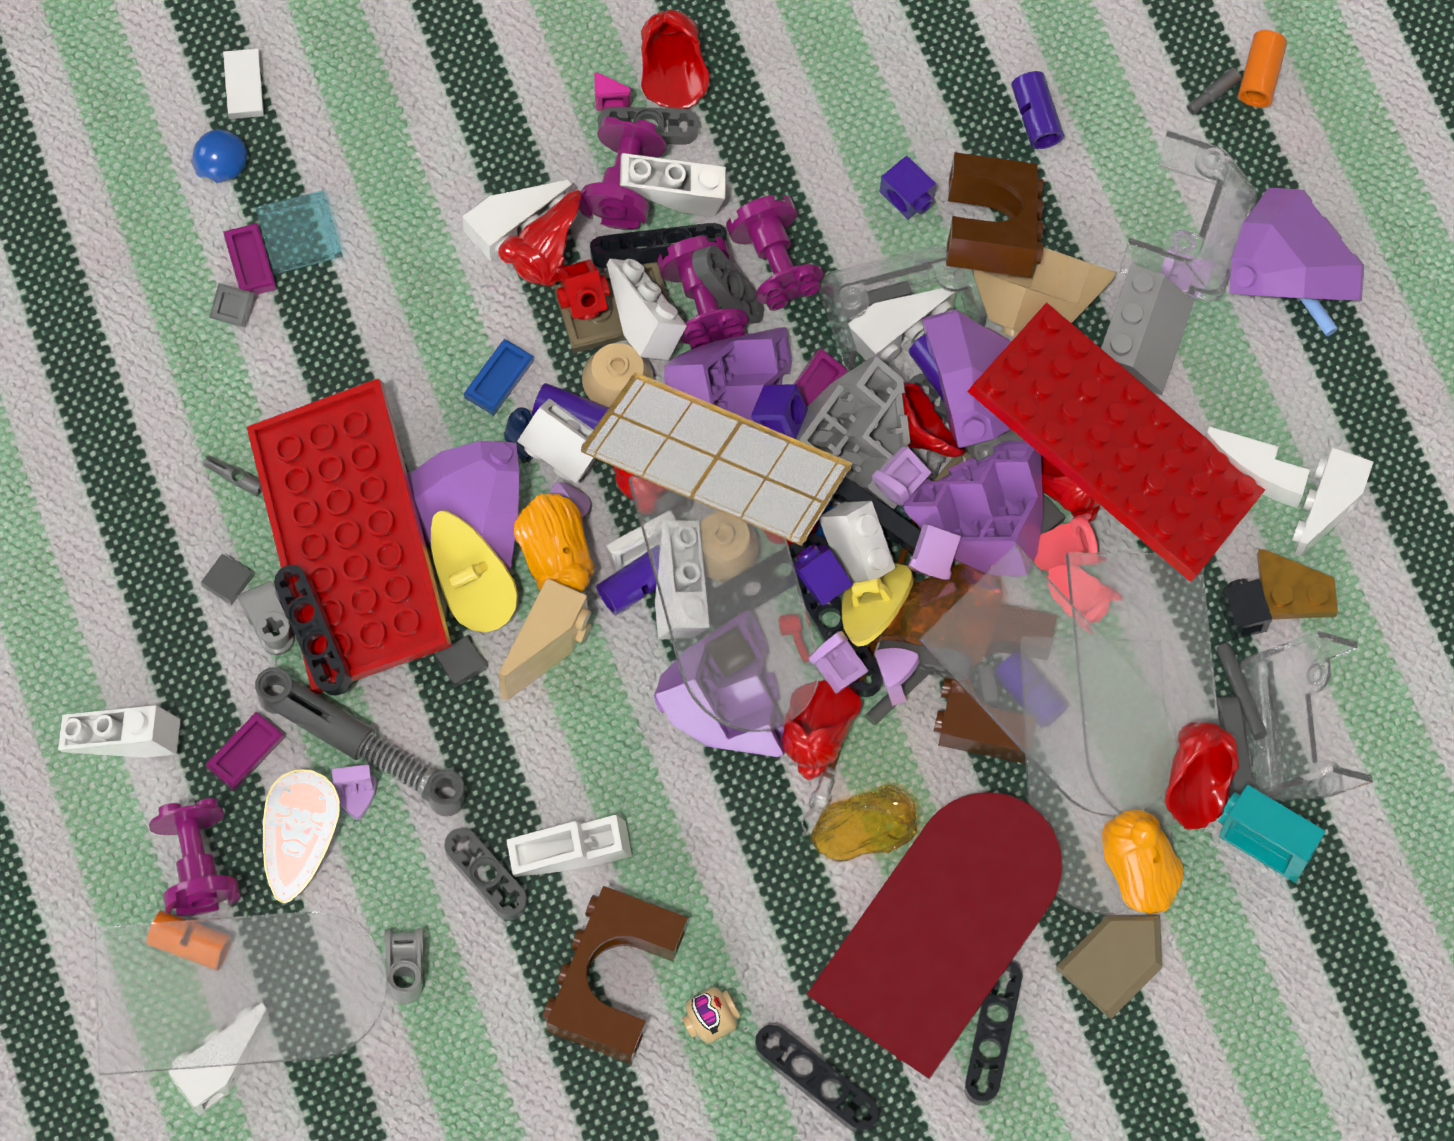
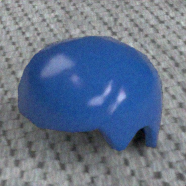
(219, 156)

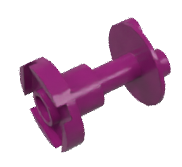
(615, 204)
(764, 225)
(711, 323)
(198, 884)

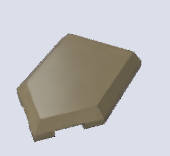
(1115, 961)

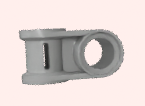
(267, 615)
(404, 958)

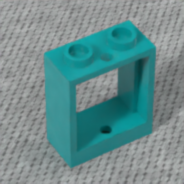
(1269, 832)

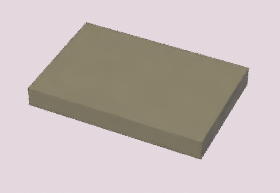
(606, 326)

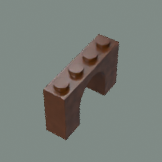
(996, 246)
(970, 728)
(613, 922)

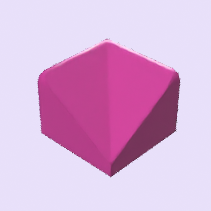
(610, 93)

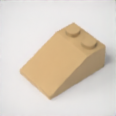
(546, 638)

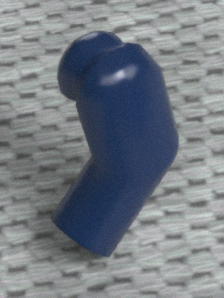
(515, 427)

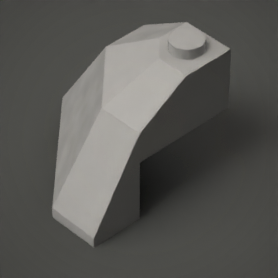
(860, 422)

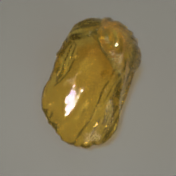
(866, 824)

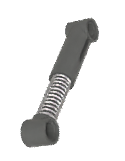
(356, 739)

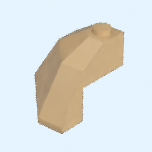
(1058, 280)

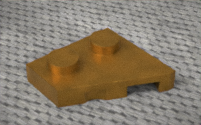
(1295, 589)

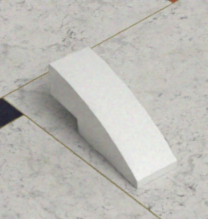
(1257, 459)
(569, 846)

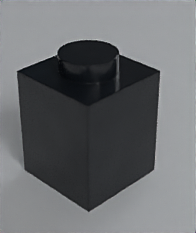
(1245, 608)

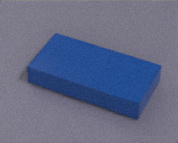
(499, 377)

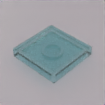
(298, 232)

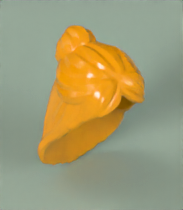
(554, 542)
(1142, 861)

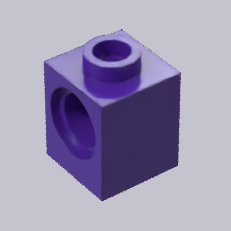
(908, 188)
(780, 409)
(821, 573)

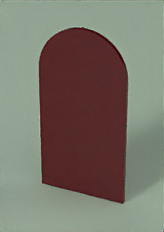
(944, 927)

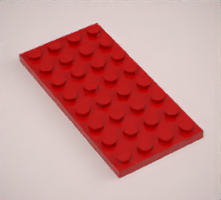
(1117, 441)
(352, 525)

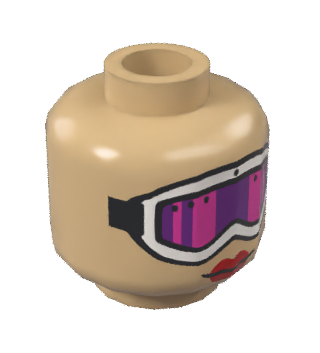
(711, 1015)

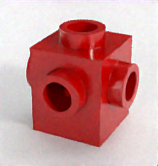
(582, 290)

